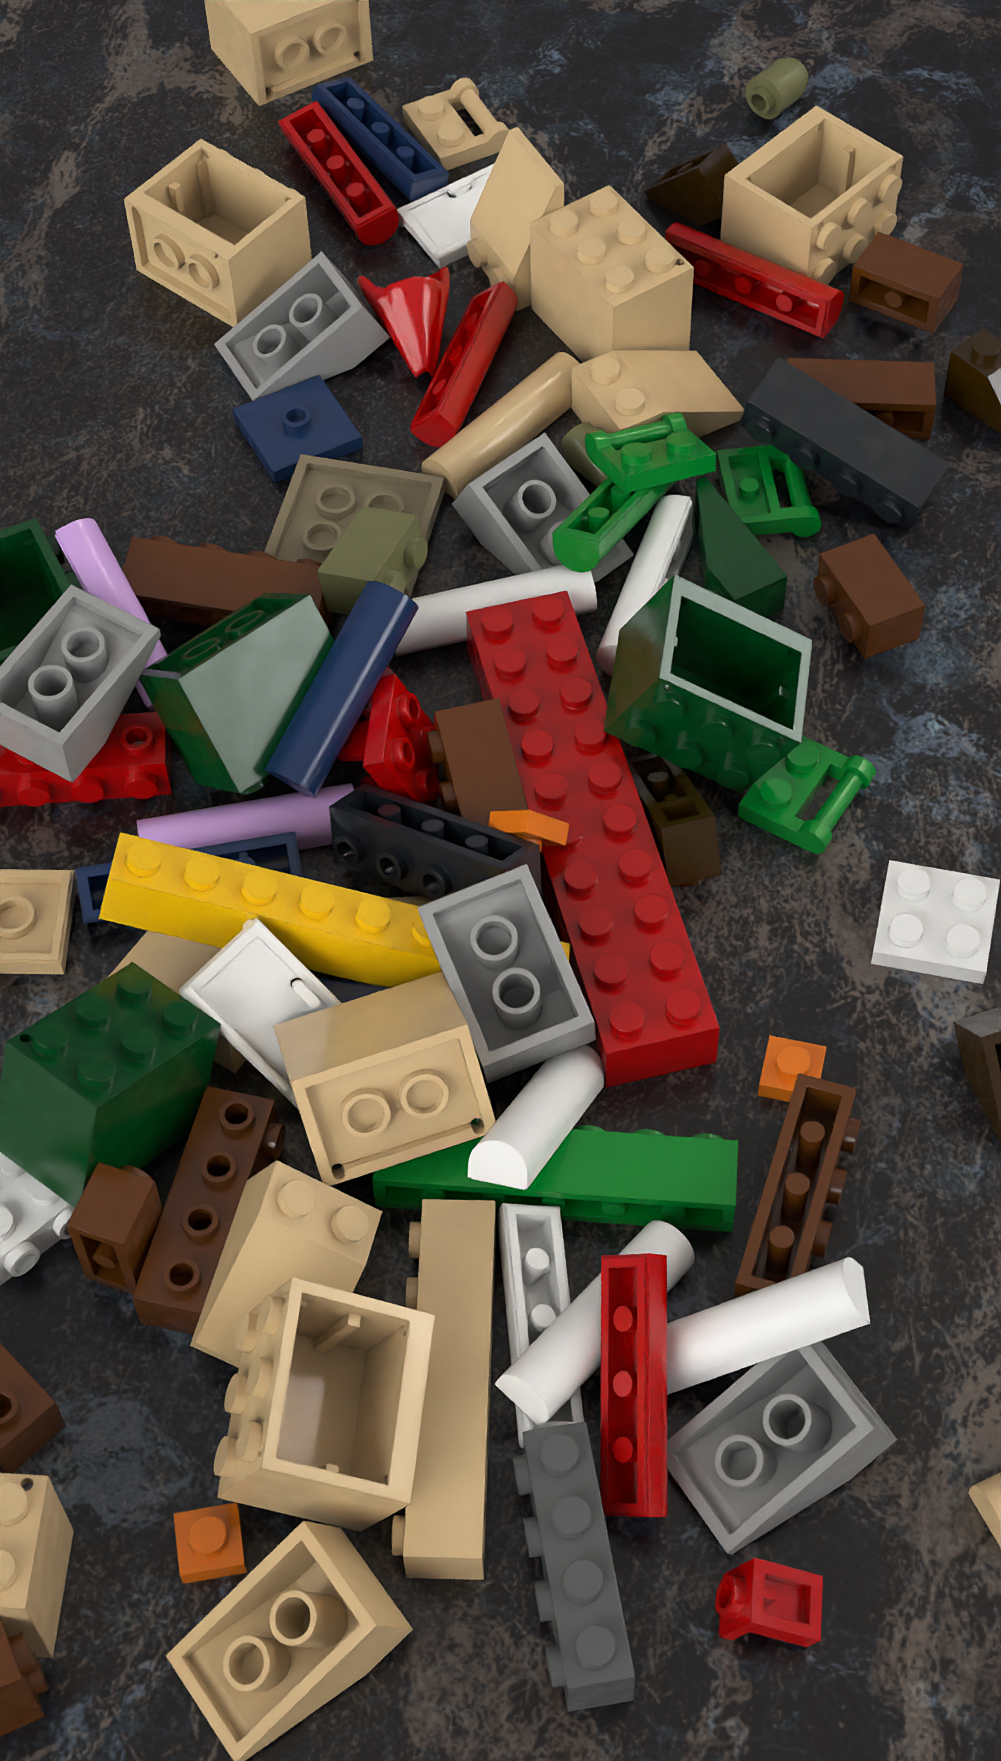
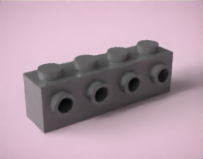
(577, 1565)

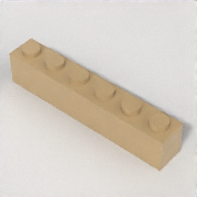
(455, 1282)

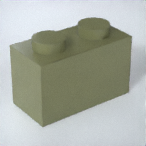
(374, 547)

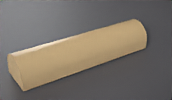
(505, 425)

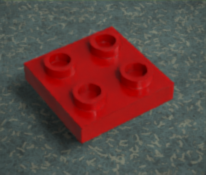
(395, 744)

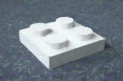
(936, 922)

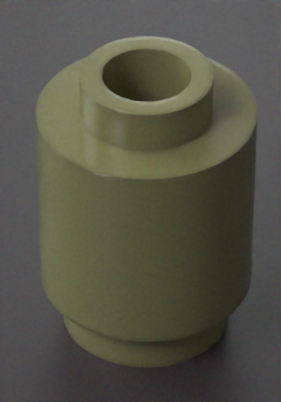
(777, 87)

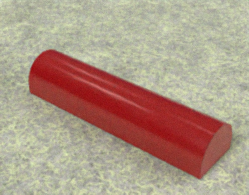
(341, 174)
(757, 281)
(464, 365)
(634, 1385)

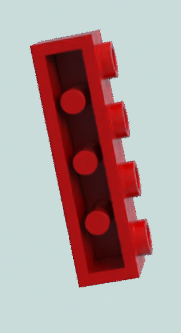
(130, 764)

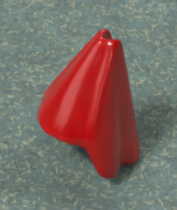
(412, 315)

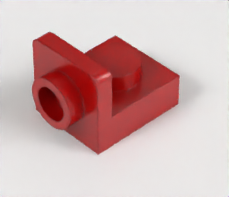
(770, 1602)

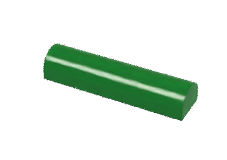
(601, 523)

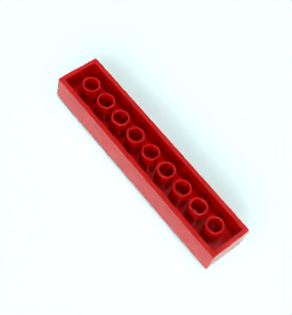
(608, 880)

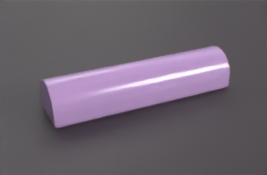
(103, 576)
(250, 820)

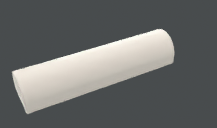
(657, 560)
(443, 614)
(538, 1119)
(534, 1289)
(766, 1323)
(572, 1344)

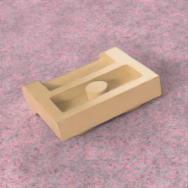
(443, 131)

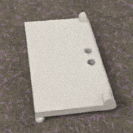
(444, 222)
(252, 991)

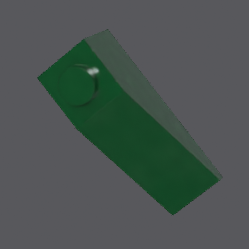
(733, 558)

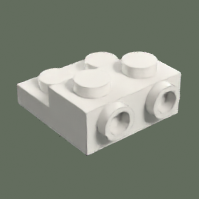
(29, 1219)

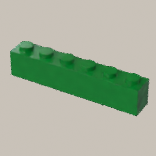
(591, 1179)

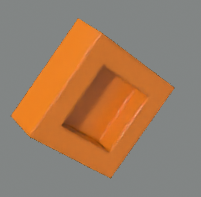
(530, 826)
(783, 1063)
(210, 1543)

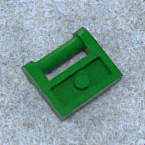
(650, 454)
(752, 494)
(790, 786)

